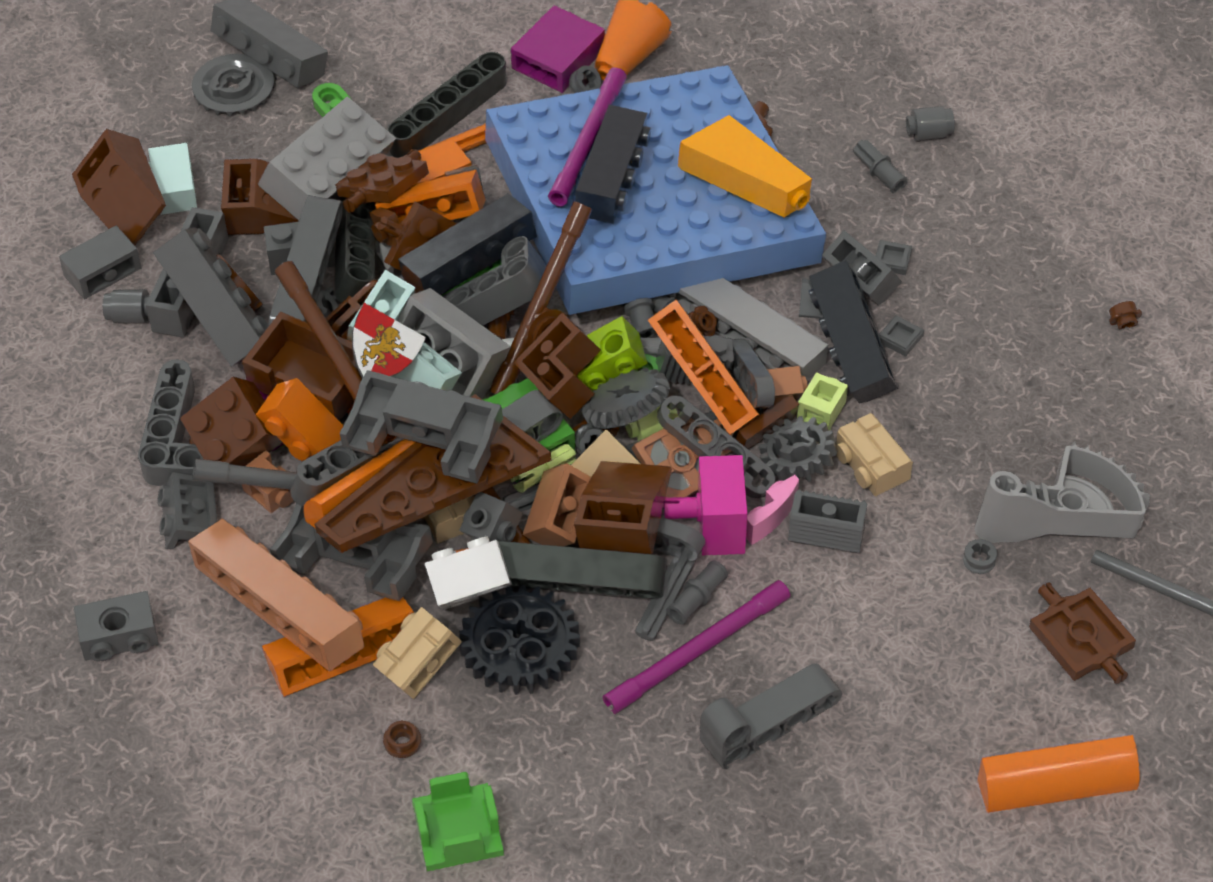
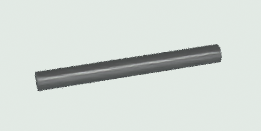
(1153, 582)

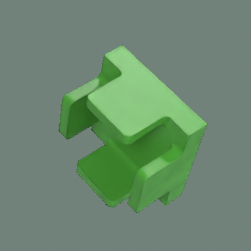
(457, 822)

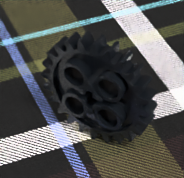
(519, 639)

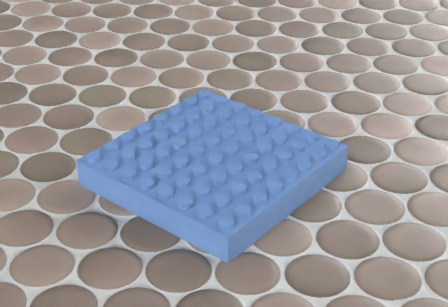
(673, 223)

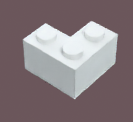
(468, 573)

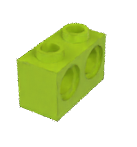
(619, 353)

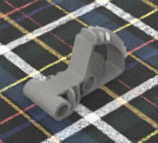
(1069, 507)

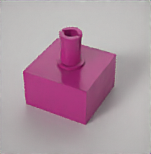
(717, 505)

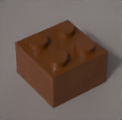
(227, 424)

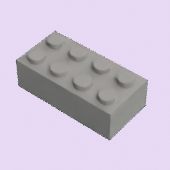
(324, 156)

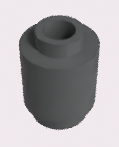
(930, 123)
(126, 306)

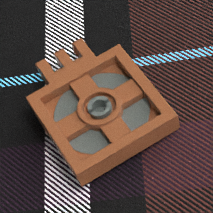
(667, 450)

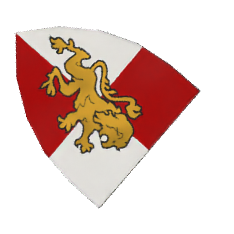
(383, 343)

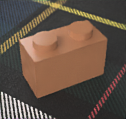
(556, 506)

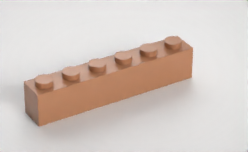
(277, 594)

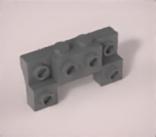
(426, 416)
(388, 557)

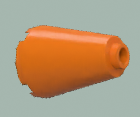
(631, 36)

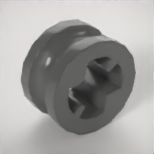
(592, 76)
(979, 546)

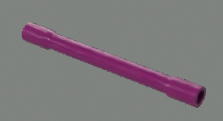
(567, 178)
(635, 687)

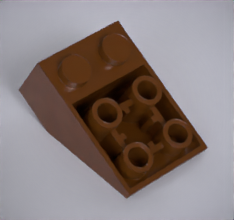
(120, 184)
(245, 203)
(622, 507)

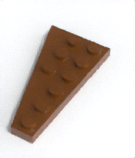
(417, 487)

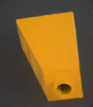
(745, 166)

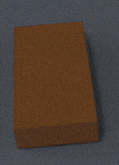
(753, 431)

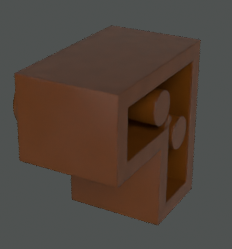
(555, 362)

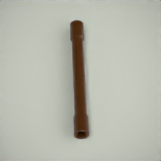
(571, 232)
(299, 292)

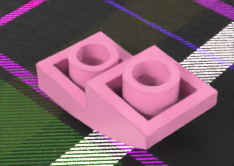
(777, 507)

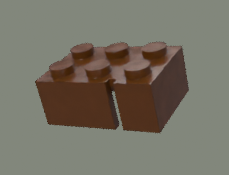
(292, 351)

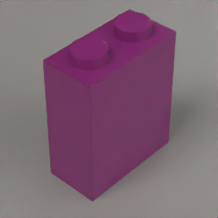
(556, 48)

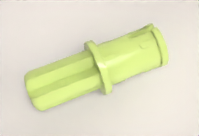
(559, 456)

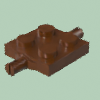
(381, 179)
(413, 231)
(1082, 633)

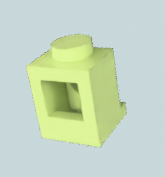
(823, 400)

